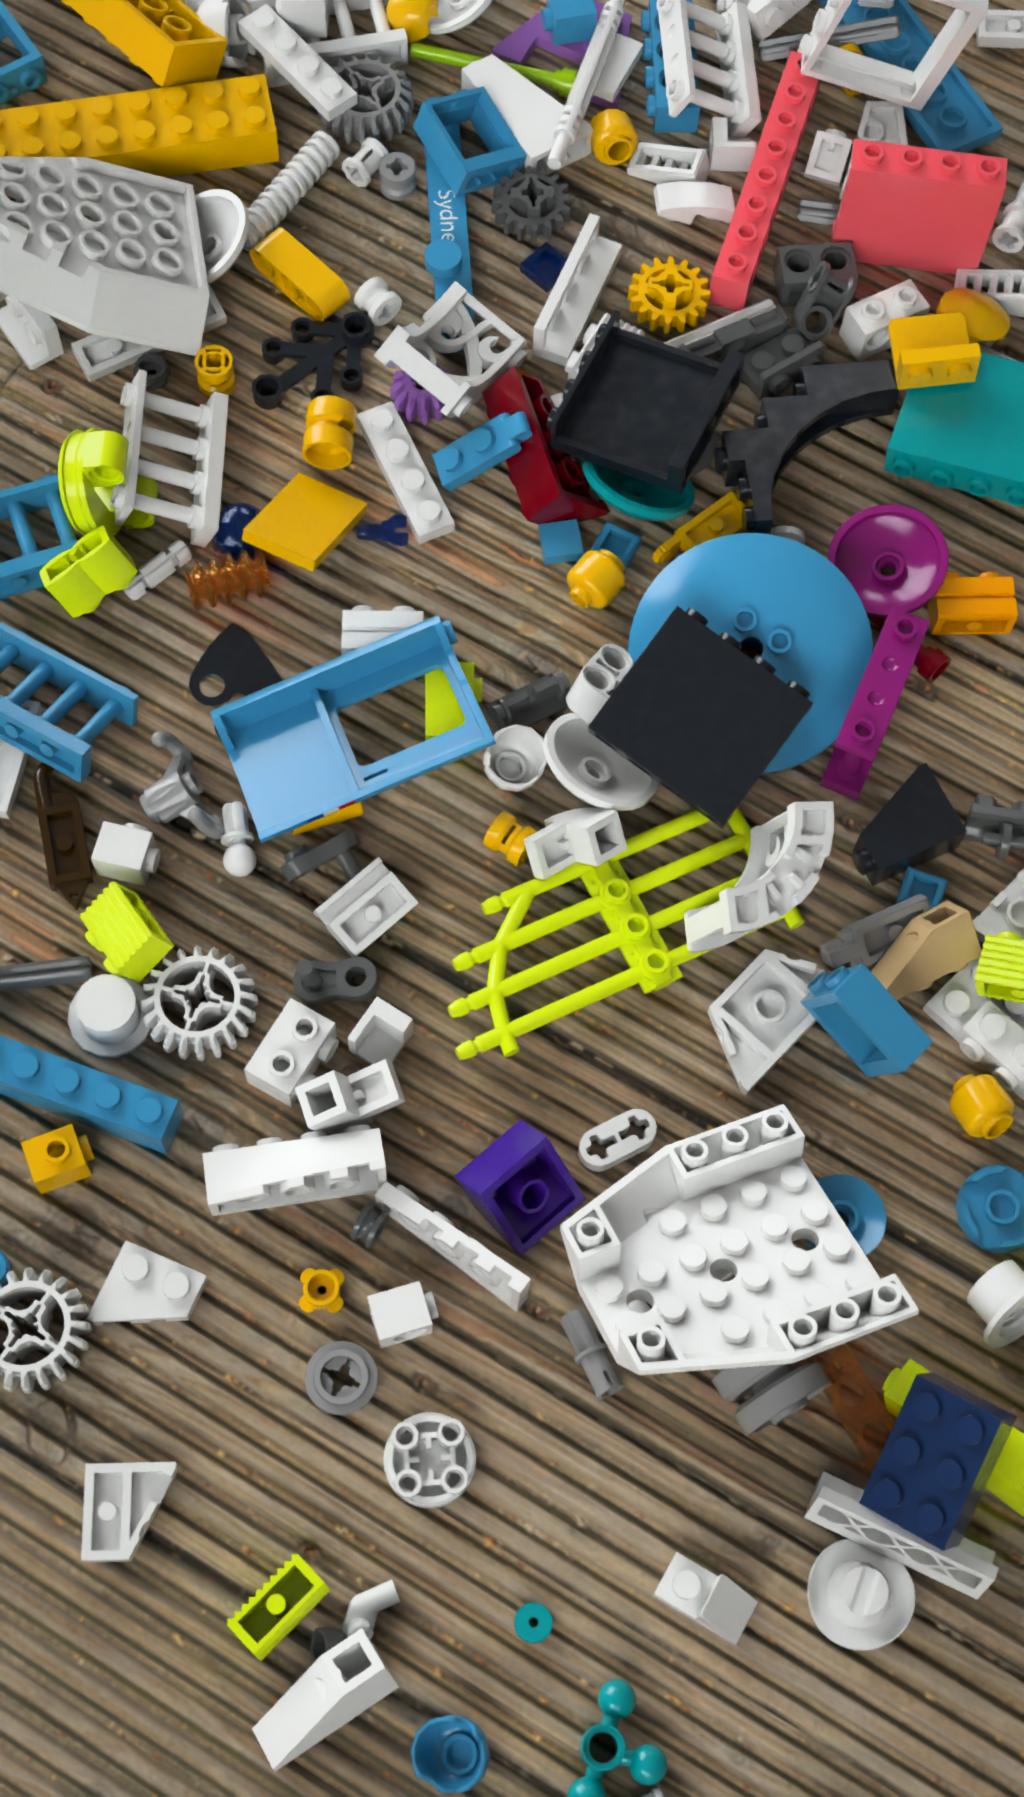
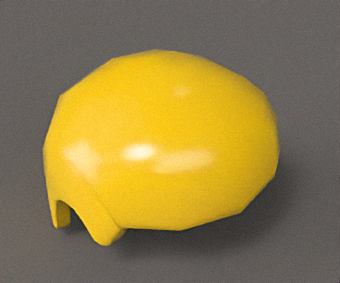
(412, 16)

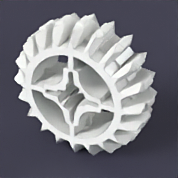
(168, 991)
(40, 1316)

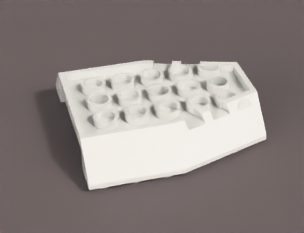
(110, 270)
(737, 1206)

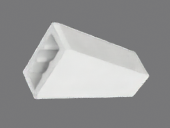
(526, 110)

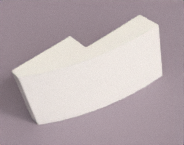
(686, 199)

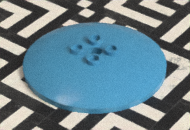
(786, 602)

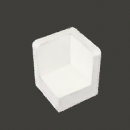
(726, 152)
(380, 1033)

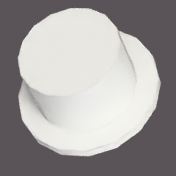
(108, 1016)
(1000, 1303)

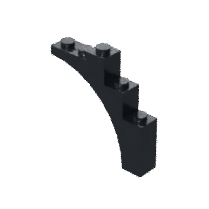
(786, 425)

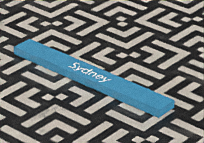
(448, 222)

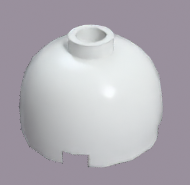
(223, 18)

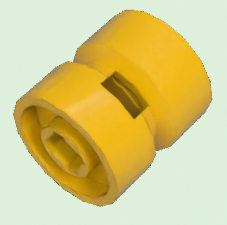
(329, 432)

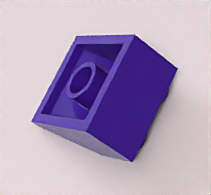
(521, 1186)

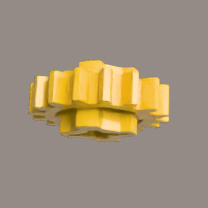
(668, 295)

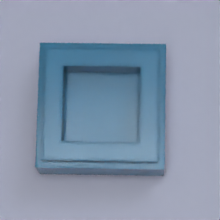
(560, 541)
(619, 542)
(921, 882)

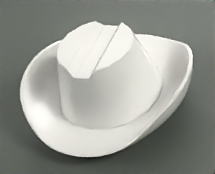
(859, 1596)

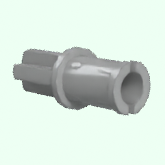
(591, 1353)

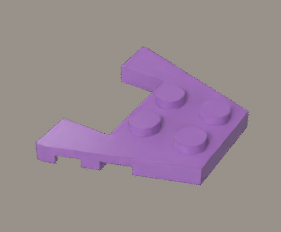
(522, 42)

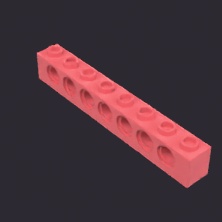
(763, 187)

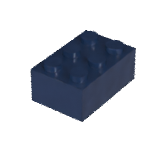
(937, 1460)

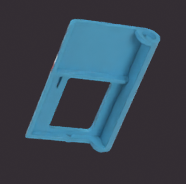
(295, 751)

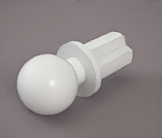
(239, 857)

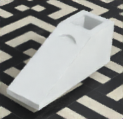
(324, 1699)

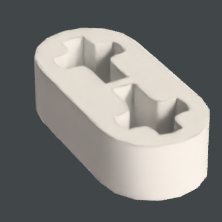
(621, 1149)

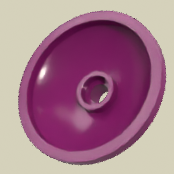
(895, 540)

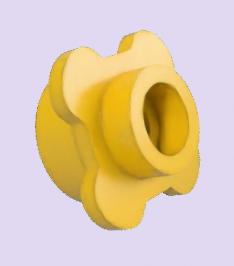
(312, 1280)

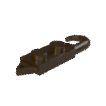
(62, 839)

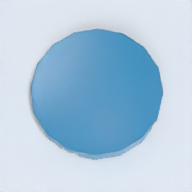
(993, 1209)

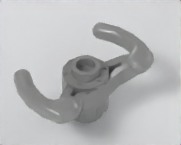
(179, 791)

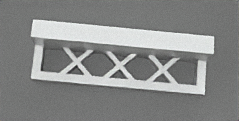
(575, 294)
(838, 1509)

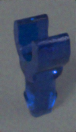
(385, 531)

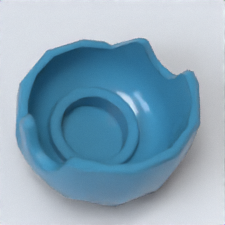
(450, 1753)

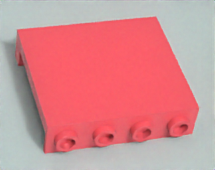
(919, 206)

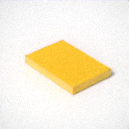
(304, 522)

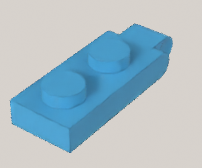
(481, 449)

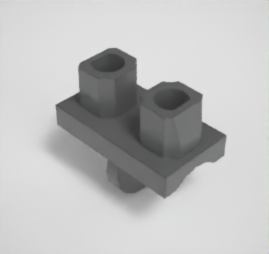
(995, 825)

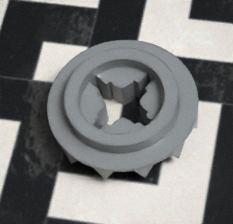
(333, 1358)

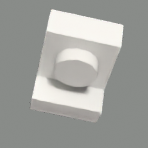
(574, 836)
(342, 1101)

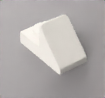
(706, 1598)

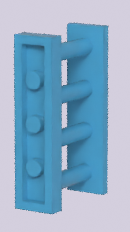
(23, 572)
(39, 734)

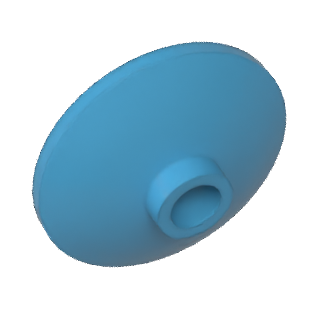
(859, 1206)

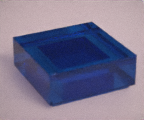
(543, 266)

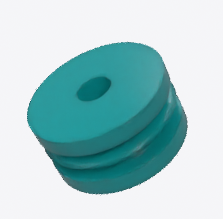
(541, 1615)

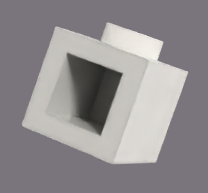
(125, 853)

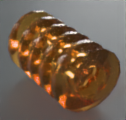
(227, 578)

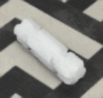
(158, 569)

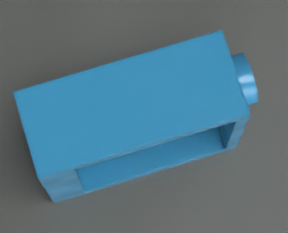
(25, 72)
(478, 171)
(865, 1020)

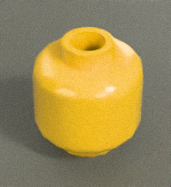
(613, 137)
(596, 579)
(981, 1106)

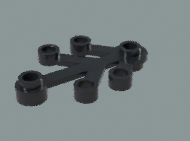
(315, 357)

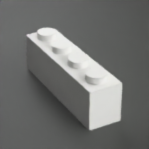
(294, 1170)

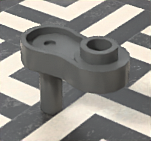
(303, 861)
(331, 981)

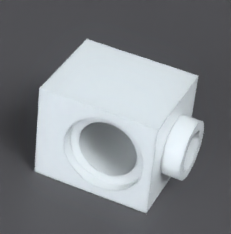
(402, 1313)

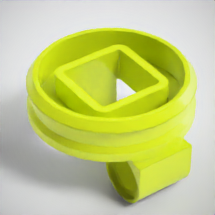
(87, 474)

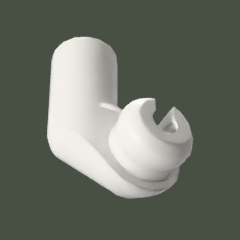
(365, 1608)

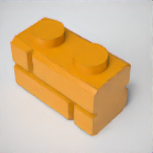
(973, 605)

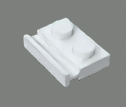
(365, 907)

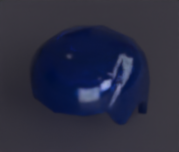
(231, 525)

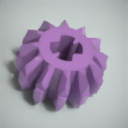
(414, 400)

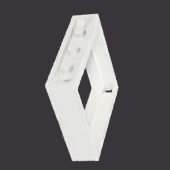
(884, 79)

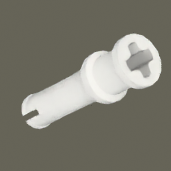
(1010, 234)

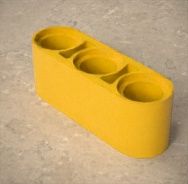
(300, 274)

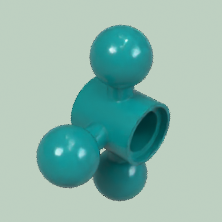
(645, 1763)

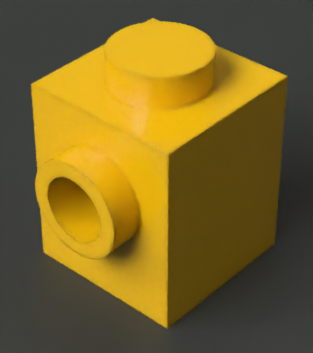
(58, 1158)

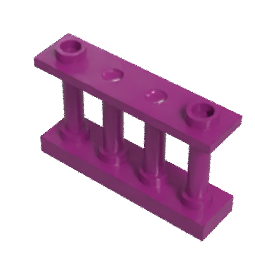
(874, 703)

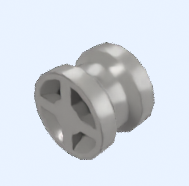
(401, 185)

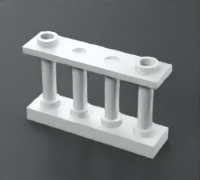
(386, 42)
(735, 57)
(206, 450)

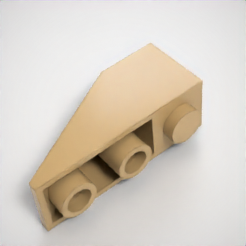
(928, 949)

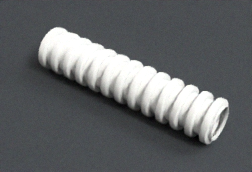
(290, 186)

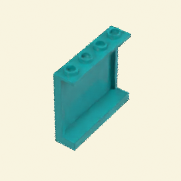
(965, 433)

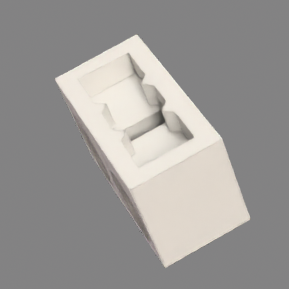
(867, 321)

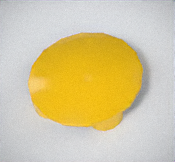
(983, 314)

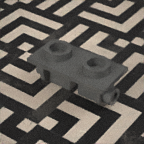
(531, 702)

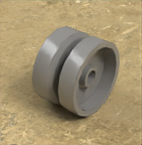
(775, 1389)

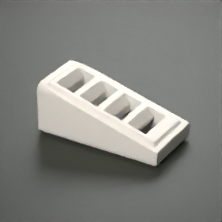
(692, 163)
(1004, 280)

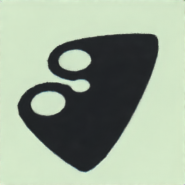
(238, 662)

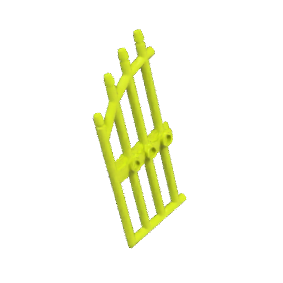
(625, 917)

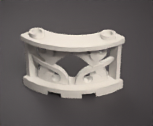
(412, 350)
(776, 878)

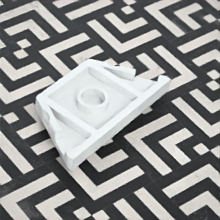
(763, 1015)

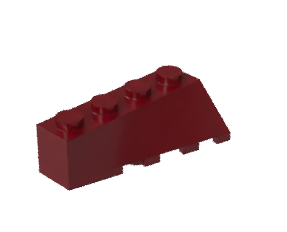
(545, 479)

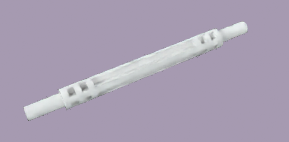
(586, 81)

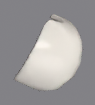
(515, 759)

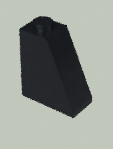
(908, 829)

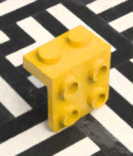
(932, 350)

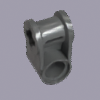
(823, 298)

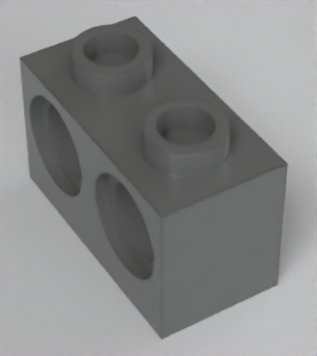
(797, 262)

